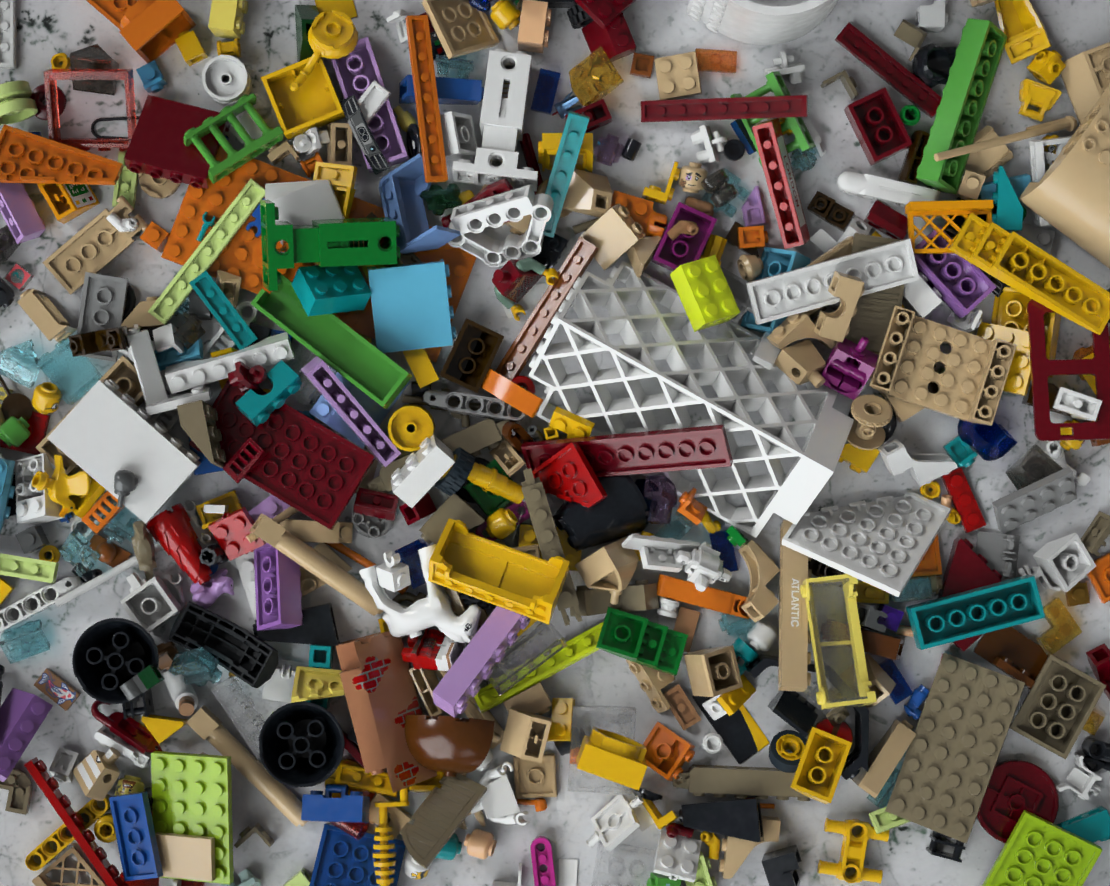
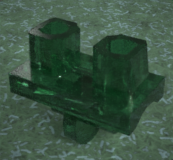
(440, 199)

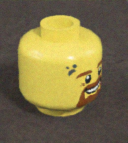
(129, 785)

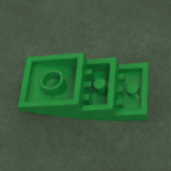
(642, 641)

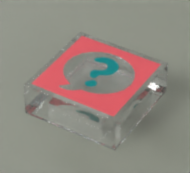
(18, 277)

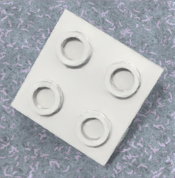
(281, 683)

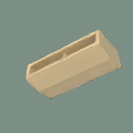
(425, 683)

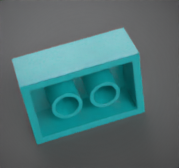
(331, 289)

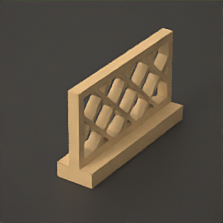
(43, 880)

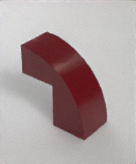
(1100, 663)

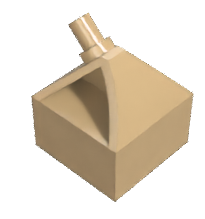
(609, 569)

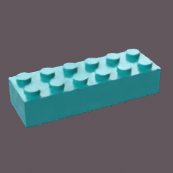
(975, 612)

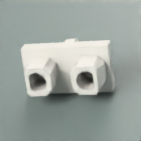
(794, 69)
(705, 136)
(311, 141)

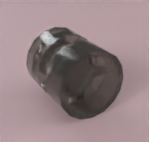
(719, 188)

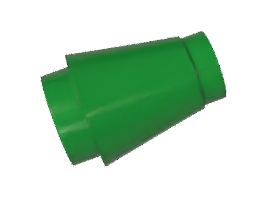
(912, 112)

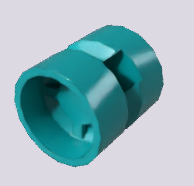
(746, 653)

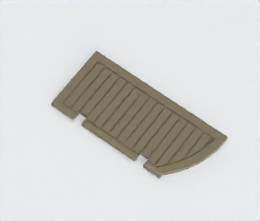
(440, 817)

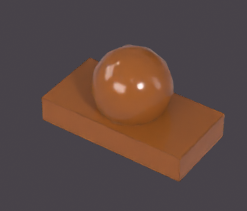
(110, 553)

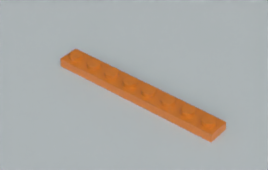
(426, 98)

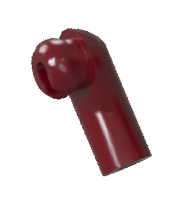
(675, 829)

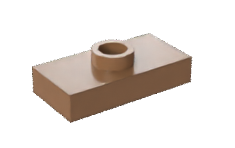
(681, 707)

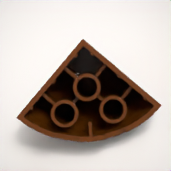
(448, 742)

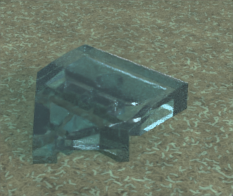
(20, 363)

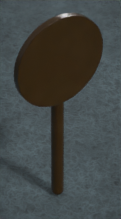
(16, 404)

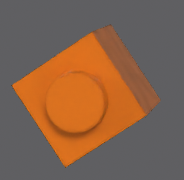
(155, 236)

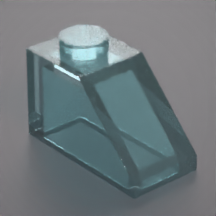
(677, 528)

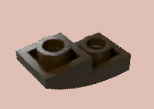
(830, 211)

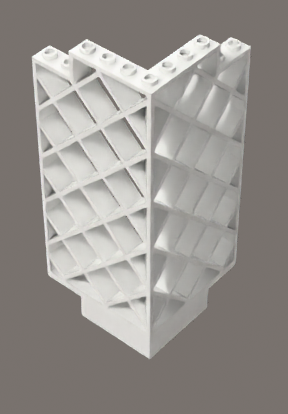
(681, 387)

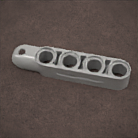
(443, 398)

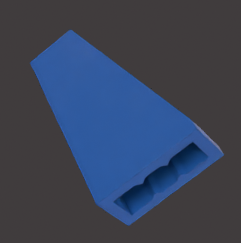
(449, 90)

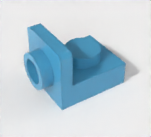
(151, 77)

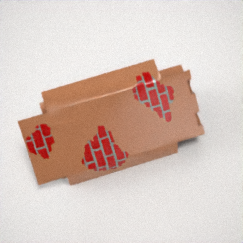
(378, 700)

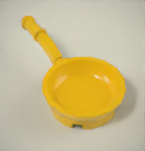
(330, 37)

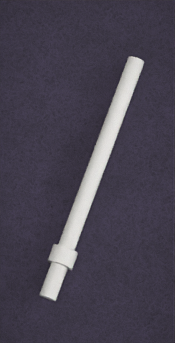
(101, 579)

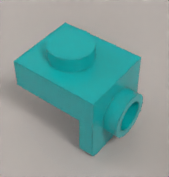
(960, 452)

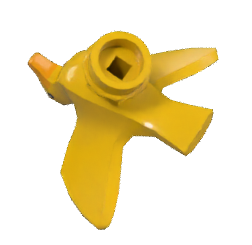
(62, 485)

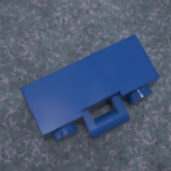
(328, 809)

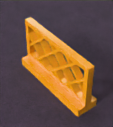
(944, 209)

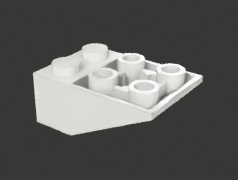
(33, 505)

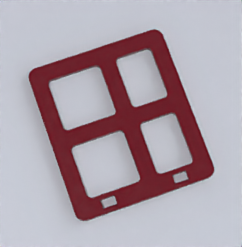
(1042, 368)

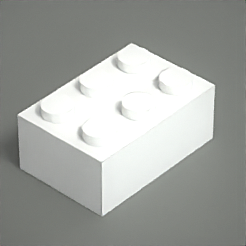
(421, 470)

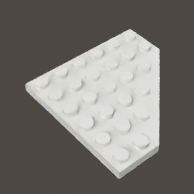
(871, 540)

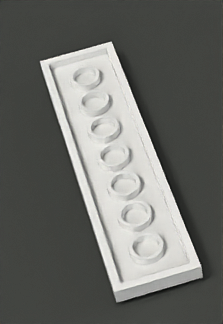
(808, 286)

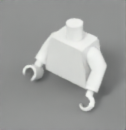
(499, 800)

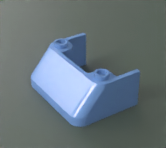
(402, 202)

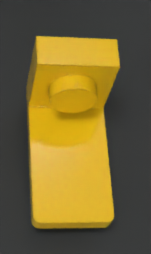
(654, 193)

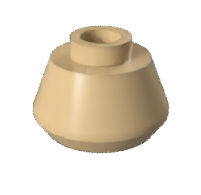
(750, 267)

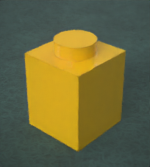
(190, 47)

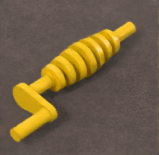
(383, 827)

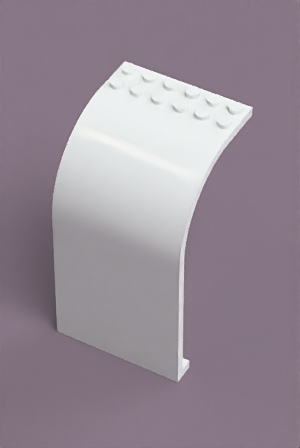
(760, 23)

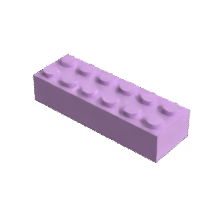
(354, 76)
(478, 659)

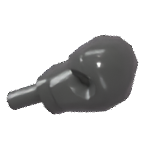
(123, 484)

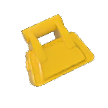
(1036, 95)

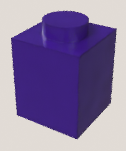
(894, 617)

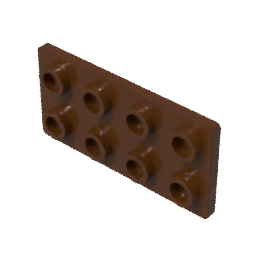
(1012, 654)

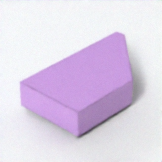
(753, 209)

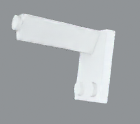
(151, 378)

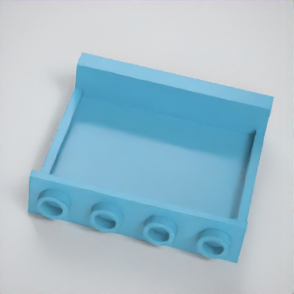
(411, 306)

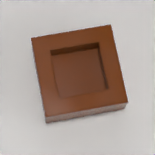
(642, 65)

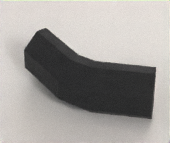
(226, 641)

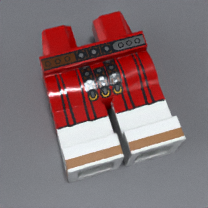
(432, 651)

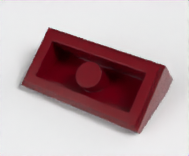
(376, 504)

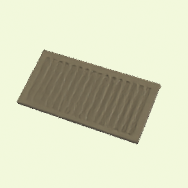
(874, 308)

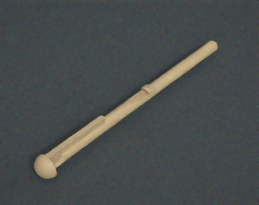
(1068, 123)

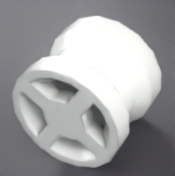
(668, 607)

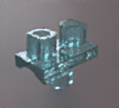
(444, 64)
(119, 529)

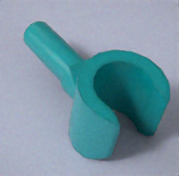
(205, 226)

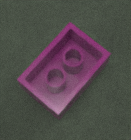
(685, 247)

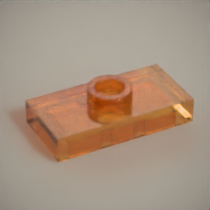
(716, 60)

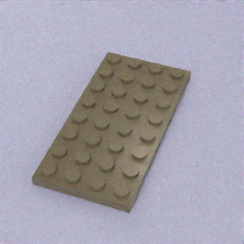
(955, 747)

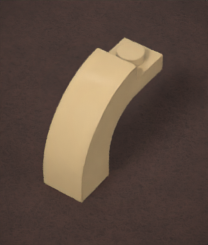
(315, 532)

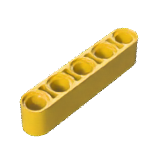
(61, 838)

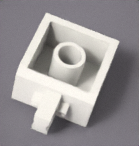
(150, 602)

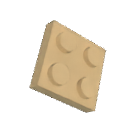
(678, 76)

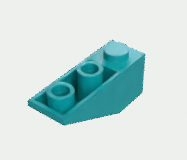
(1008, 207)

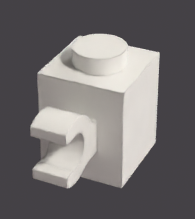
(392, 573)

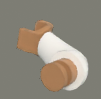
(181, 694)

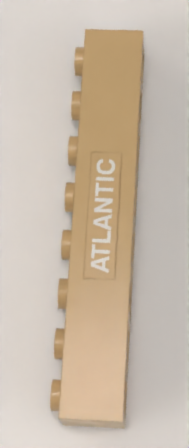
(793, 619)

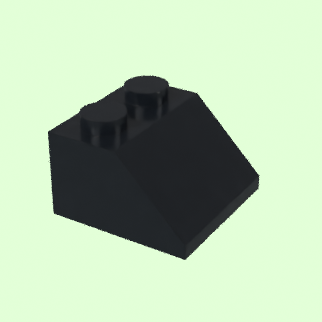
(794, 711)

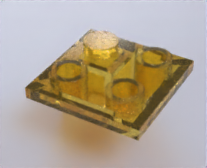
(594, 77)

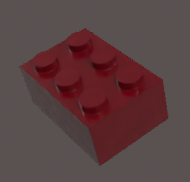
(878, 126)

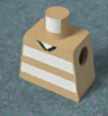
(97, 773)

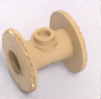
(869, 416)

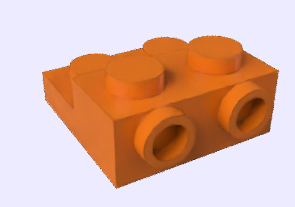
(667, 751)

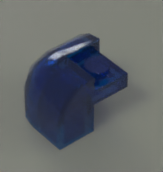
(987, 440)

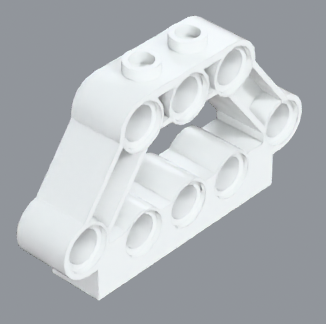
(497, 252)

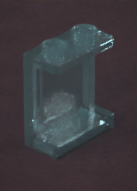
(71, 374)

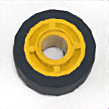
(785, 741)

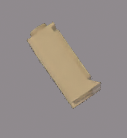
(45, 315)

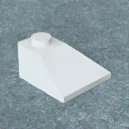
(1065, 561)

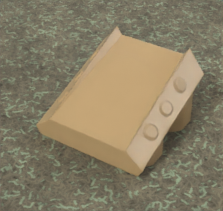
(990, 159)

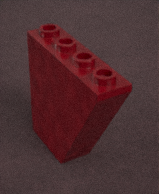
(966, 572)

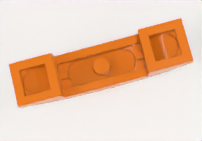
(511, 393)

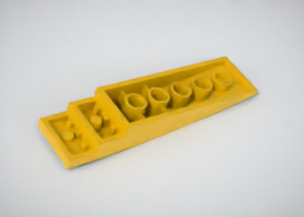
(1033, 272)

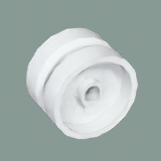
(219, 70)

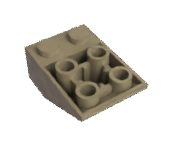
(199, 423)

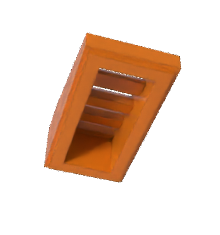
(98, 506)

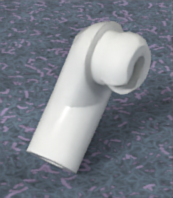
(122, 225)

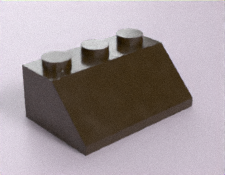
(471, 355)

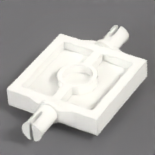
(615, 822)

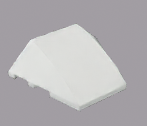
(304, 201)

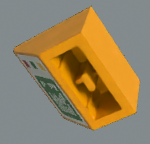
(68, 200)

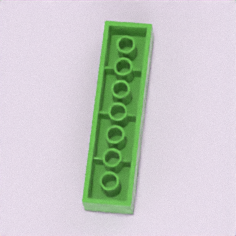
(962, 104)

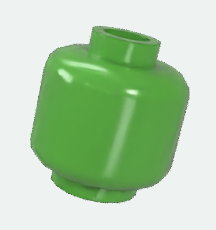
(14, 431)

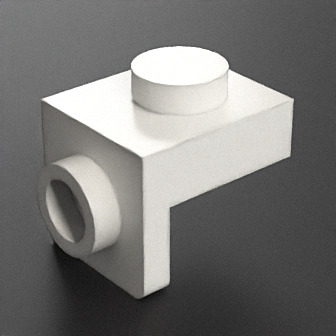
(399, 18)

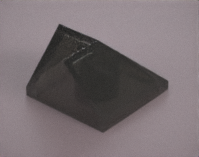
(93, 58)
(1032, 467)

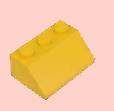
(821, 765)

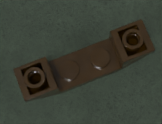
(98, 341)

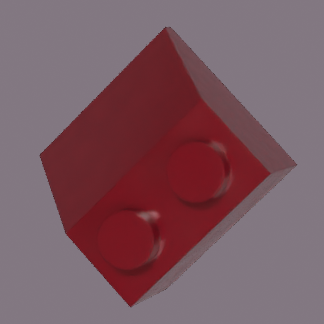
(614, 38)

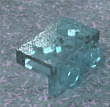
(24, 641)

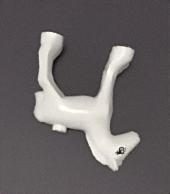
(426, 612)

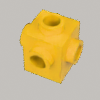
(1046, 66)

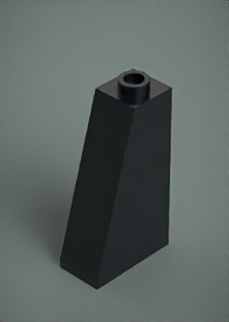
(316, 629)
(729, 818)

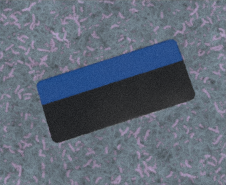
(743, 136)

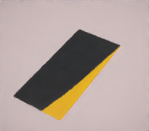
(738, 731)

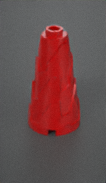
(180, 541)

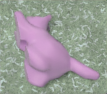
(206, 594)

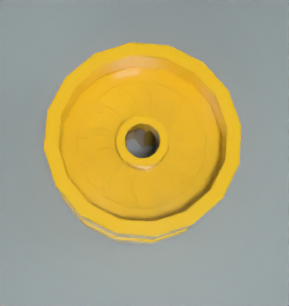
(401, 419)

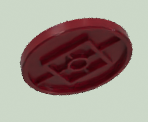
(1016, 788)

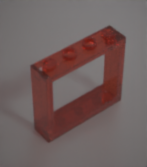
(85, 144)

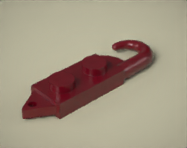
(127, 729)

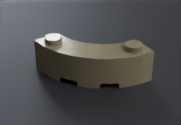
(635, 597)

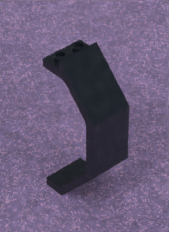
(859, 756)

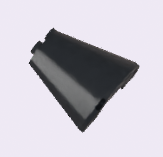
(610, 519)

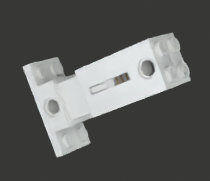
(501, 124)

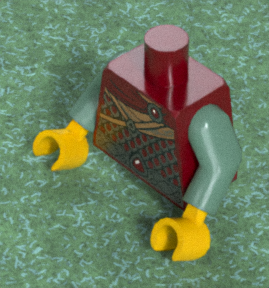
(517, 279)

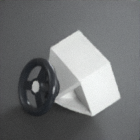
(457, 137)

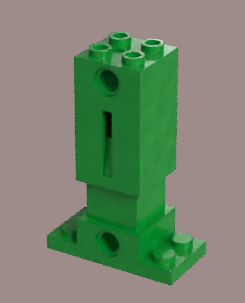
(324, 243)

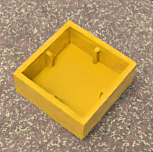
(308, 107)
(613, 757)

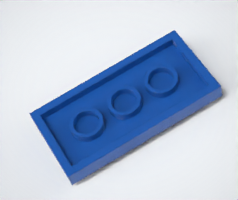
(136, 836)

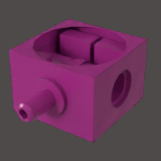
(849, 367)

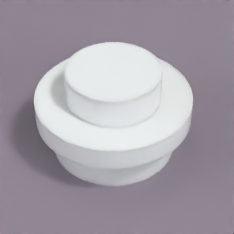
(712, 743)

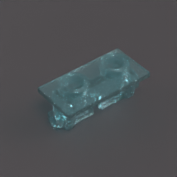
(884, 795)

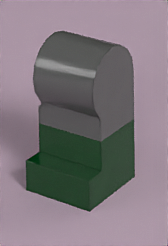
(142, 682)

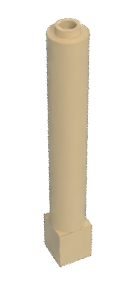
(314, 562)
(212, 730)

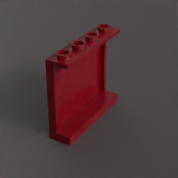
(159, 145)

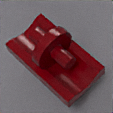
(247, 377)

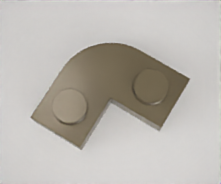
(19, 791)

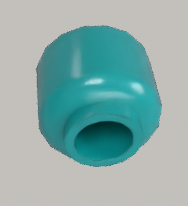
(450, 849)

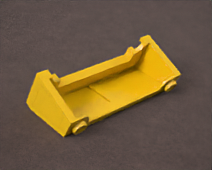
(497, 573)

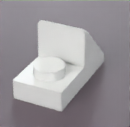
(1077, 404)

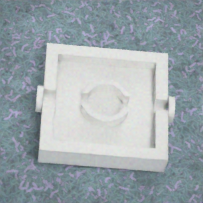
(677, 857)

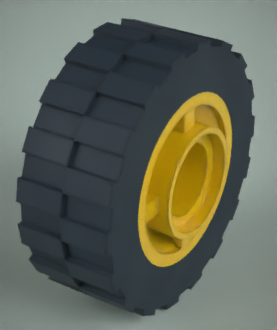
(457, 473)

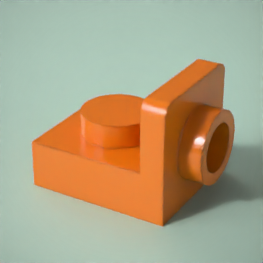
(752, 237)
(690, 507)

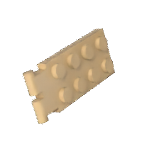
(92, 247)

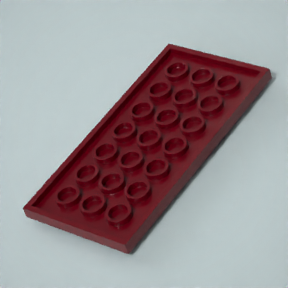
(304, 460)

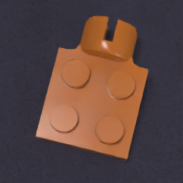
(642, 212)

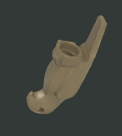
(144, 549)

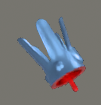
(563, 107)

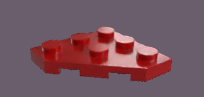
(571, 477)

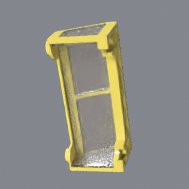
(837, 642)

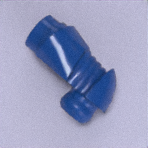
(915, 701)

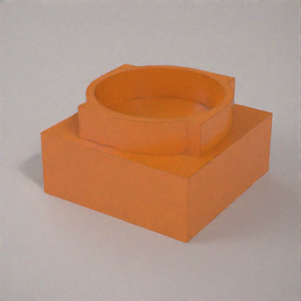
(153, 26)

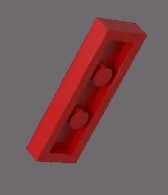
(963, 500)

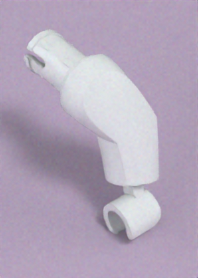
(1057, 454)

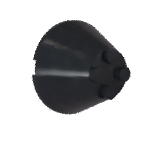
(112, 655)
(301, 744)

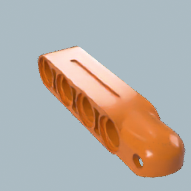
(711, 598)

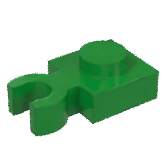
(736, 537)

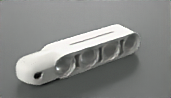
(884, 189)
(43, 599)

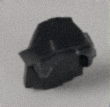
(933, 64)

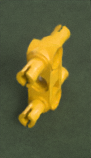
(852, 851)

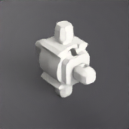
(703, 566)

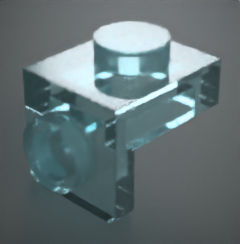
(739, 627)

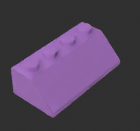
(955, 278)
(276, 590)
(19, 721)

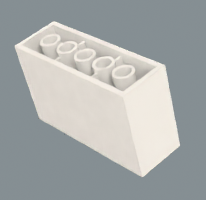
(113, 435)

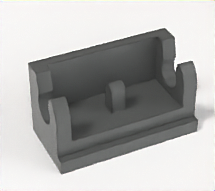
(868, 617)

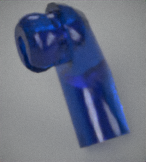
(481, 5)

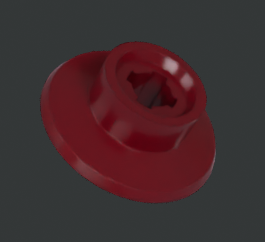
(38, 95)

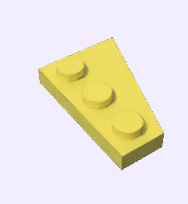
(316, 684)

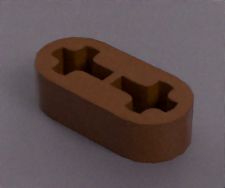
(520, 434)

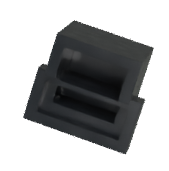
(781, 866)

